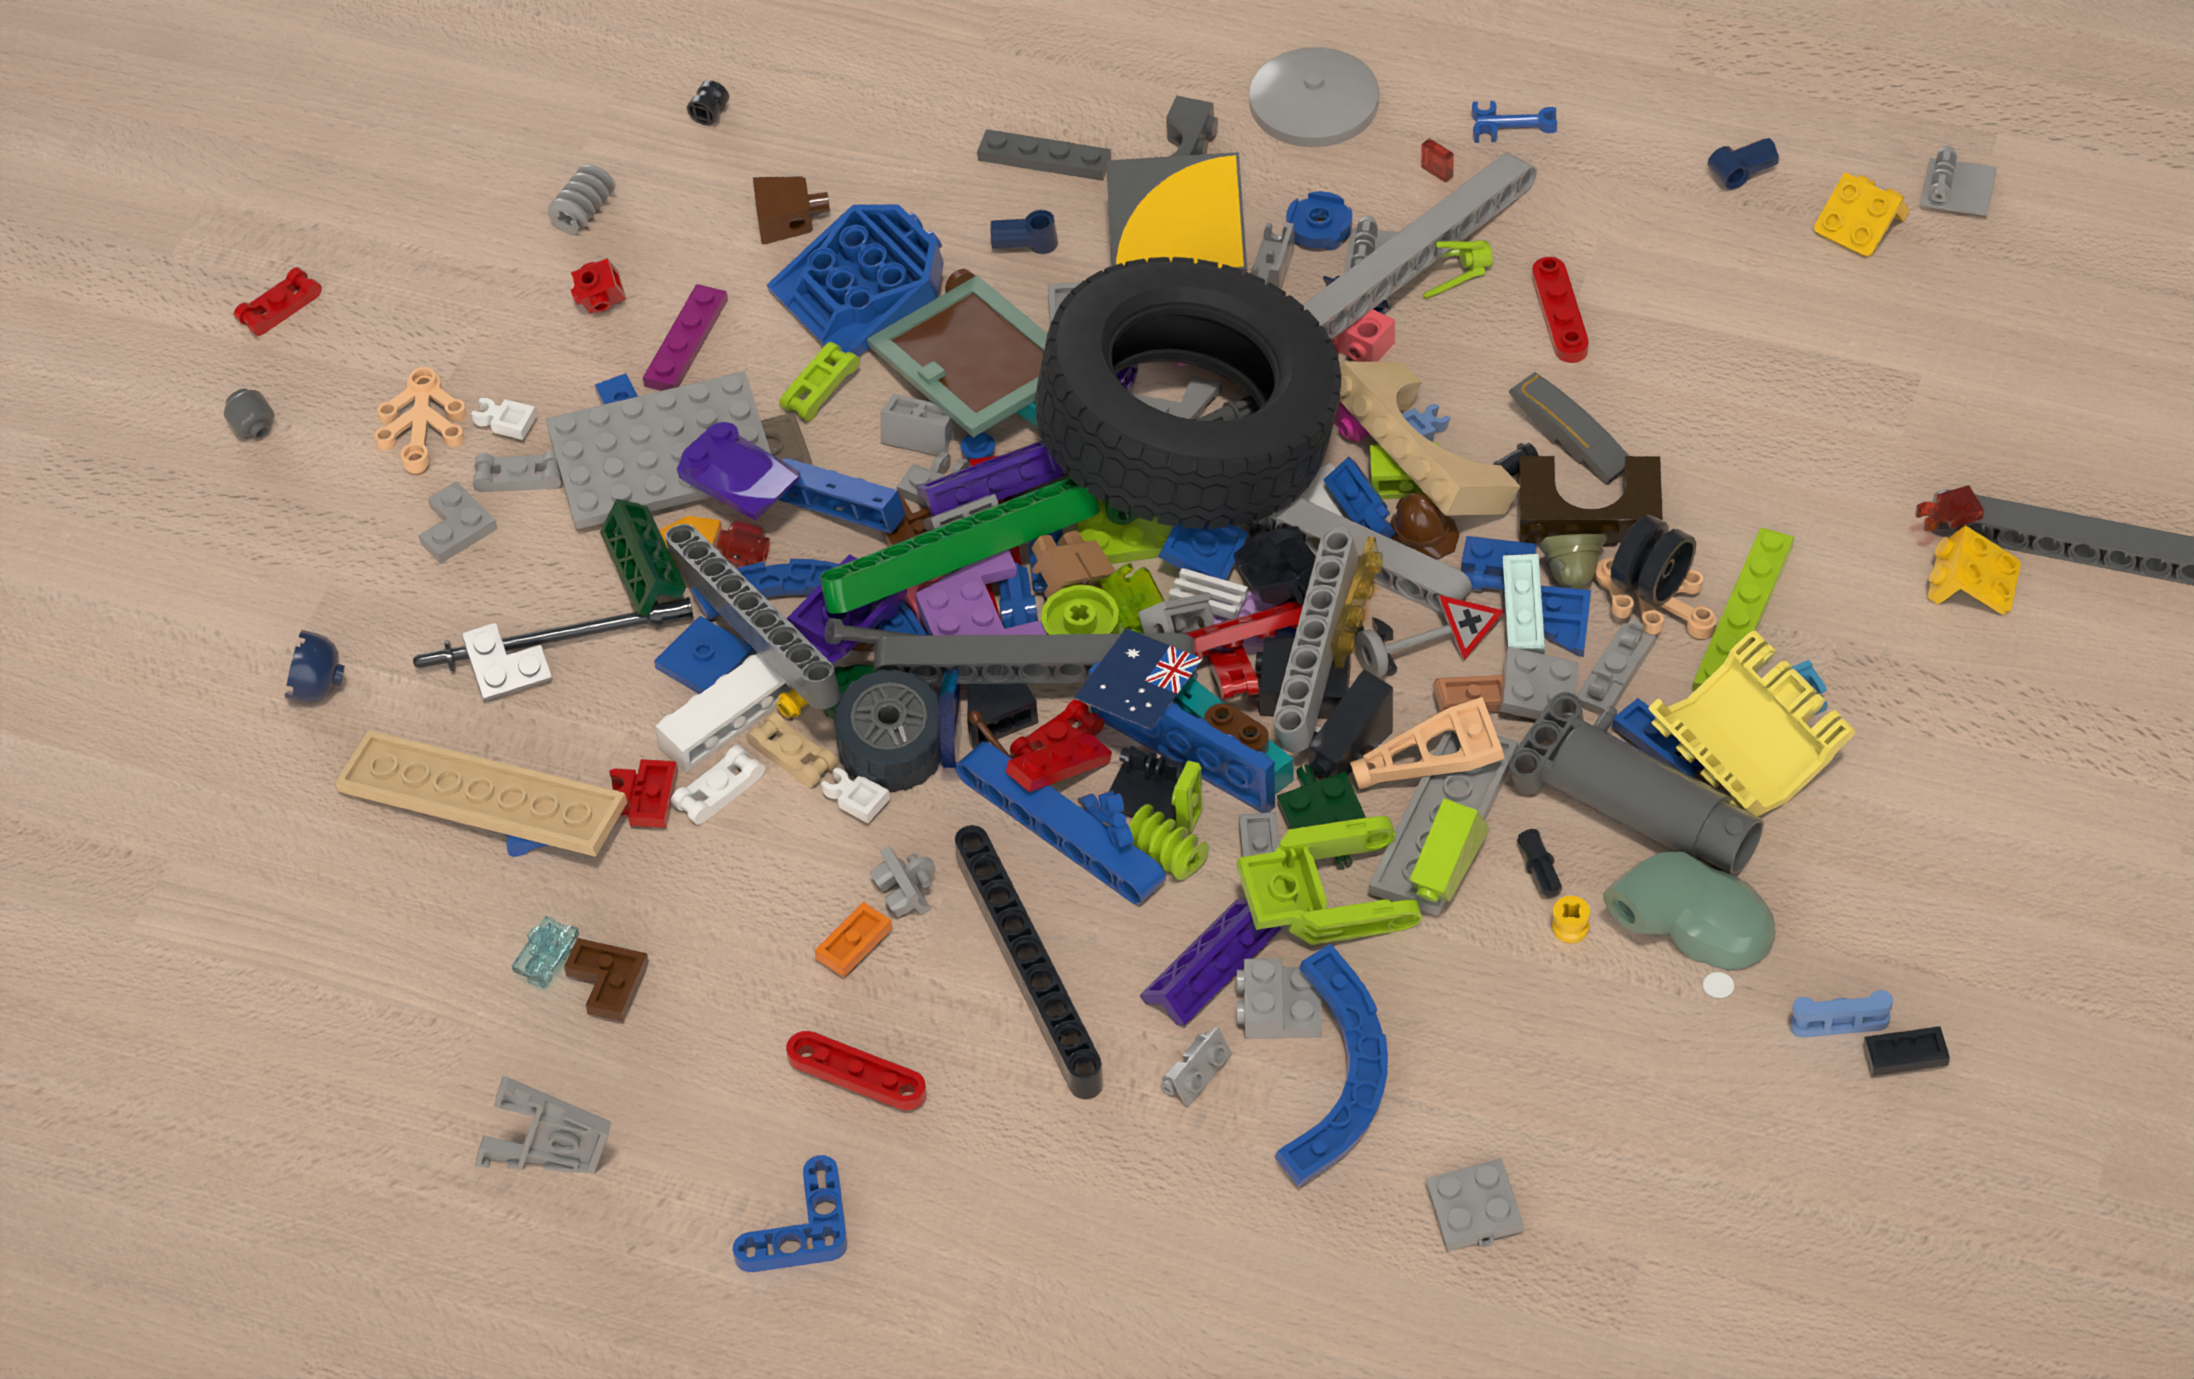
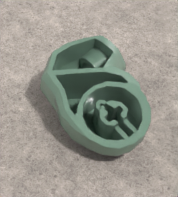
(1701, 908)

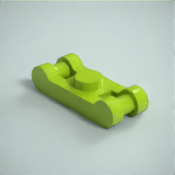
(818, 380)

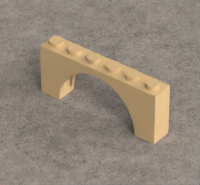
(1454, 484)

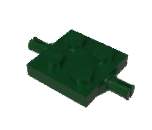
(1321, 803)

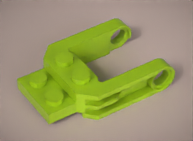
(1288, 890)

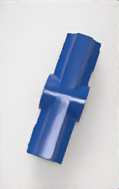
(1016, 601)

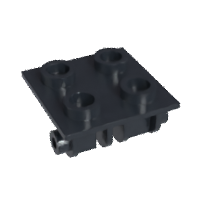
(1147, 781)

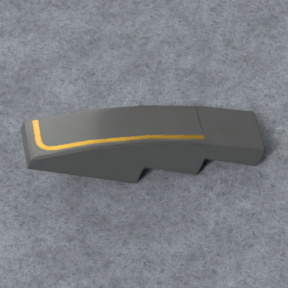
(1571, 425)

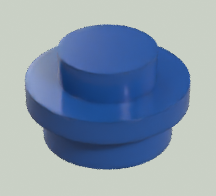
(978, 446)

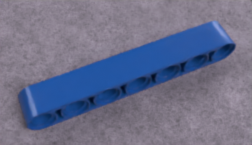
(1062, 825)

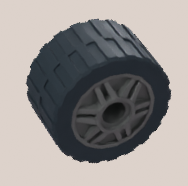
(889, 729)

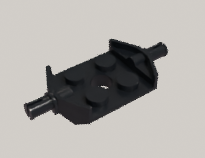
(1276, 564)

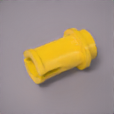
(790, 704)

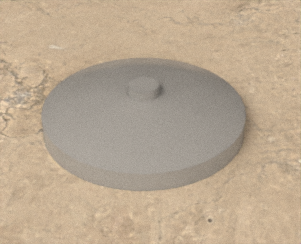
(1314, 97)

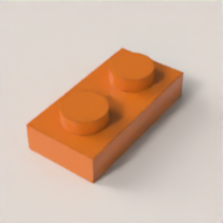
(853, 939)

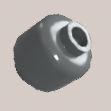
(248, 414)

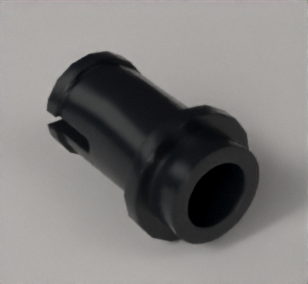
(1511, 461)

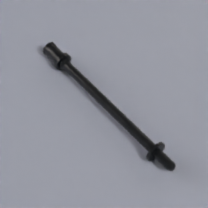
(659, 615)

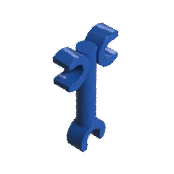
(1488, 122)
(1109, 812)

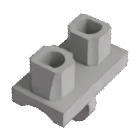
(908, 877)

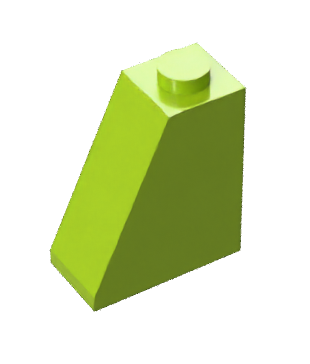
(1448, 851)

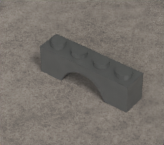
(1190, 125)

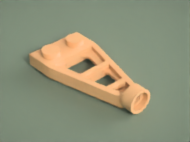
(1473, 729)

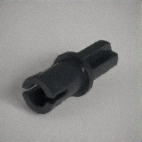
(1539, 862)

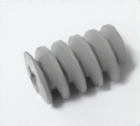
(581, 198)

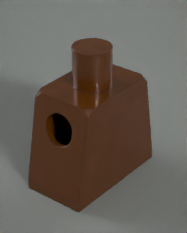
(786, 207)

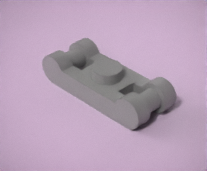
(516, 472)

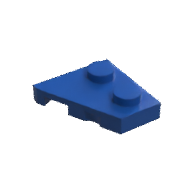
(1566, 617)

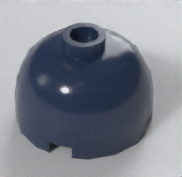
(314, 669)

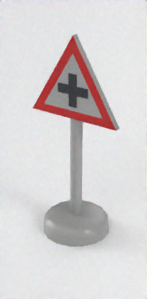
(1465, 621)

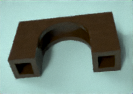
(1547, 514)

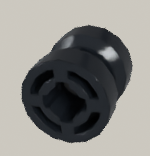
(708, 102)

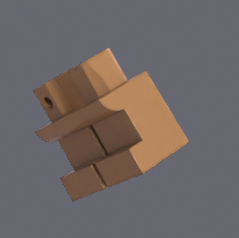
(1070, 562)

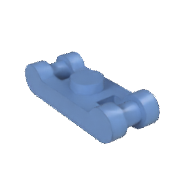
(1841, 1015)

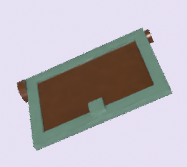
(967, 353)

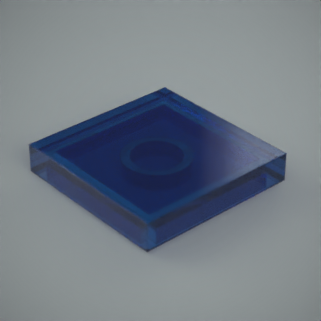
(950, 718)

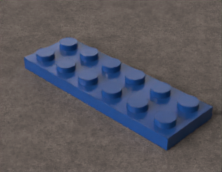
(1222, 757)

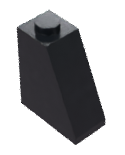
(1003, 709)
(1354, 727)

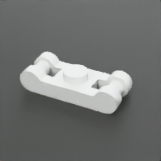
(718, 785)

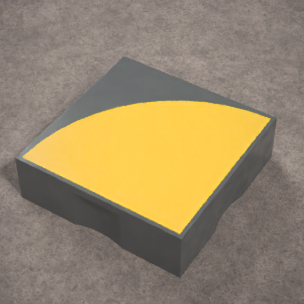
(1177, 209)

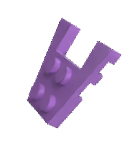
(963, 605)

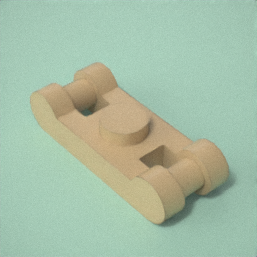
(791, 750)

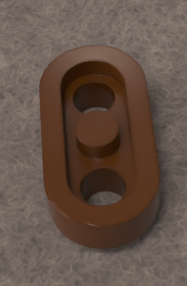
(1238, 725)

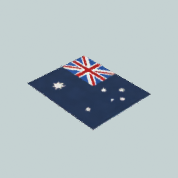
(1138, 678)

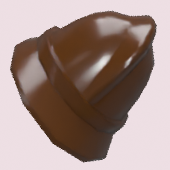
(1424, 526)

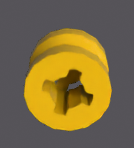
(1571, 929)

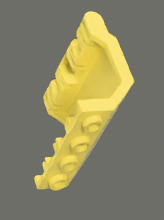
(1754, 728)

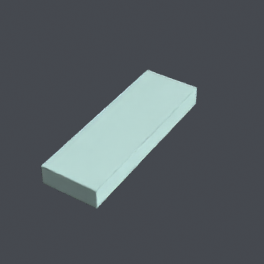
(1523, 602)

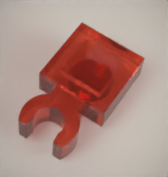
(1954, 507)

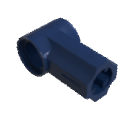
(1736, 166)
(1035, 232)

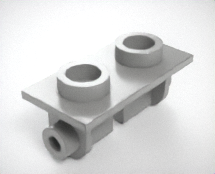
(1202, 1062)

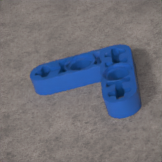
(818, 1227)

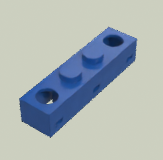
(860, 500)

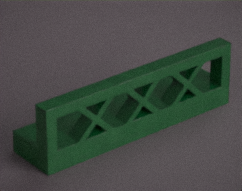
(645, 551)

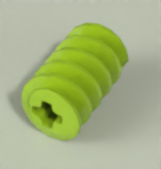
(1166, 845)

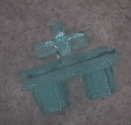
(544, 951)

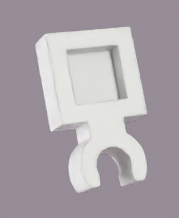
(509, 419)
(857, 797)

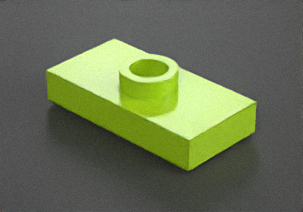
(1188, 797)

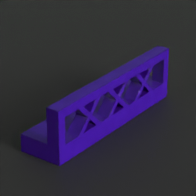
(997, 476)
(1208, 963)

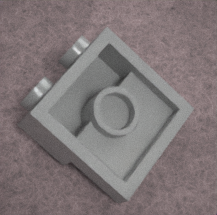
(1277, 1001)

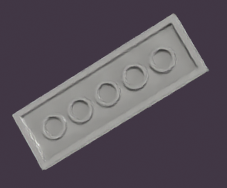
(1470, 788)

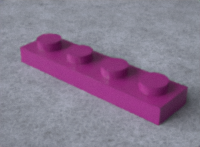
(685, 338)

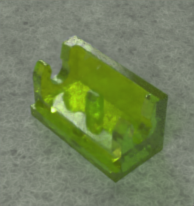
(1132, 594)

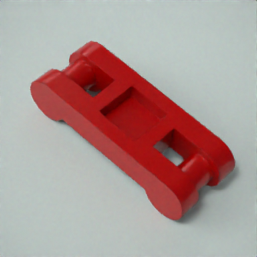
(278, 302)
(1233, 672)
(1059, 729)

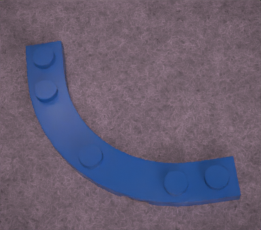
(801, 578)
(1365, 1069)

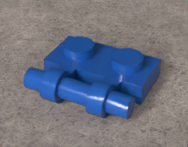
(1484, 560)

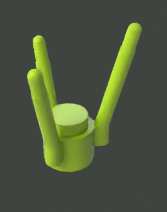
(1474, 255)

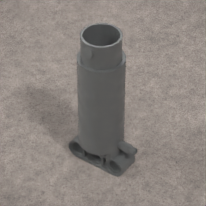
(1632, 786)

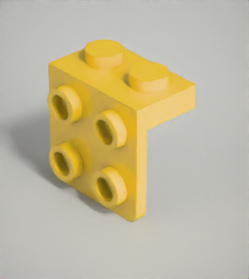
(1860, 214)
(1976, 567)

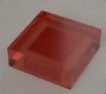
(1437, 160)

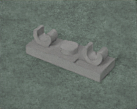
(1616, 667)

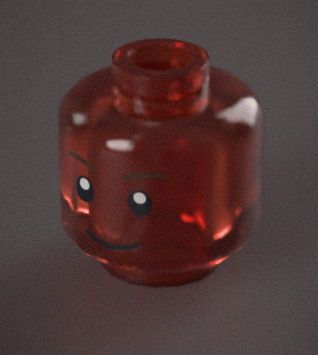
(744, 544)

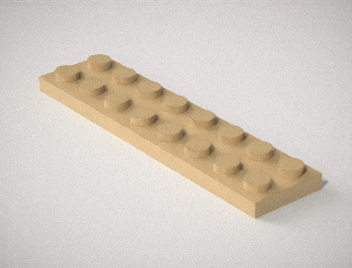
(482, 792)

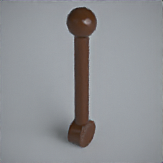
(975, 717)

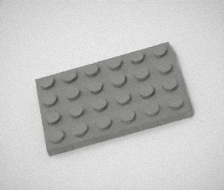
(637, 443)

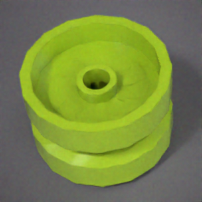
(1080, 611)

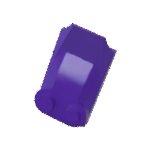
(735, 470)
(812, 617)

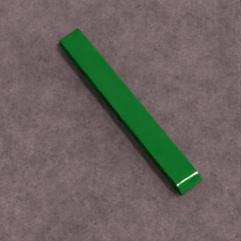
(956, 545)

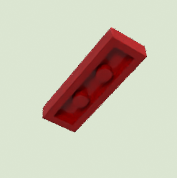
(1058, 761)

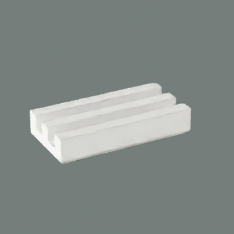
(1217, 589)

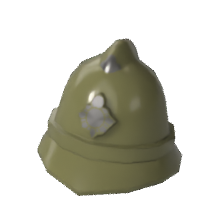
(1573, 558)

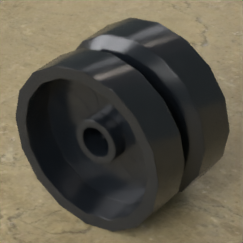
(1653, 560)

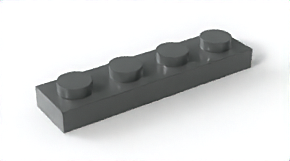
(1044, 154)

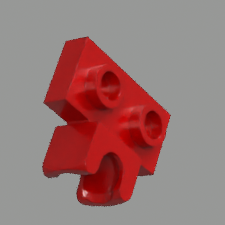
(647, 792)

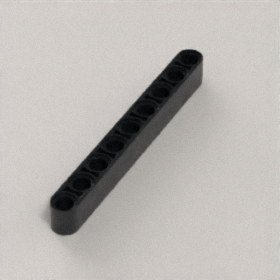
(1004, 916)

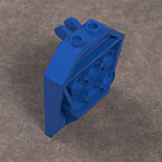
(861, 275)

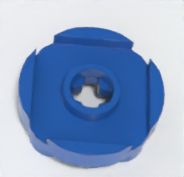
(1325, 234)

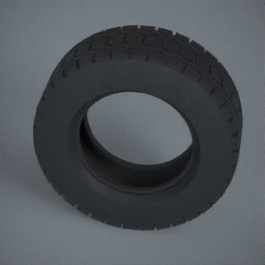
(1174, 463)

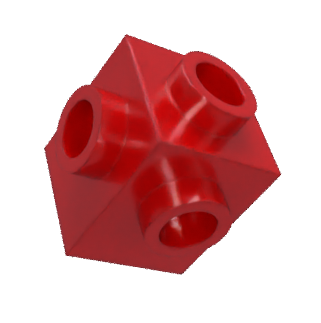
(597, 286)

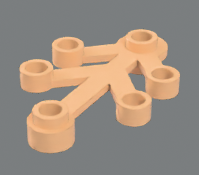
(422, 386)
(1700, 621)

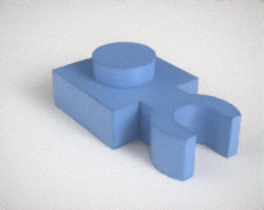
(1427, 422)

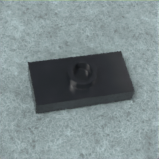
(1906, 1051)

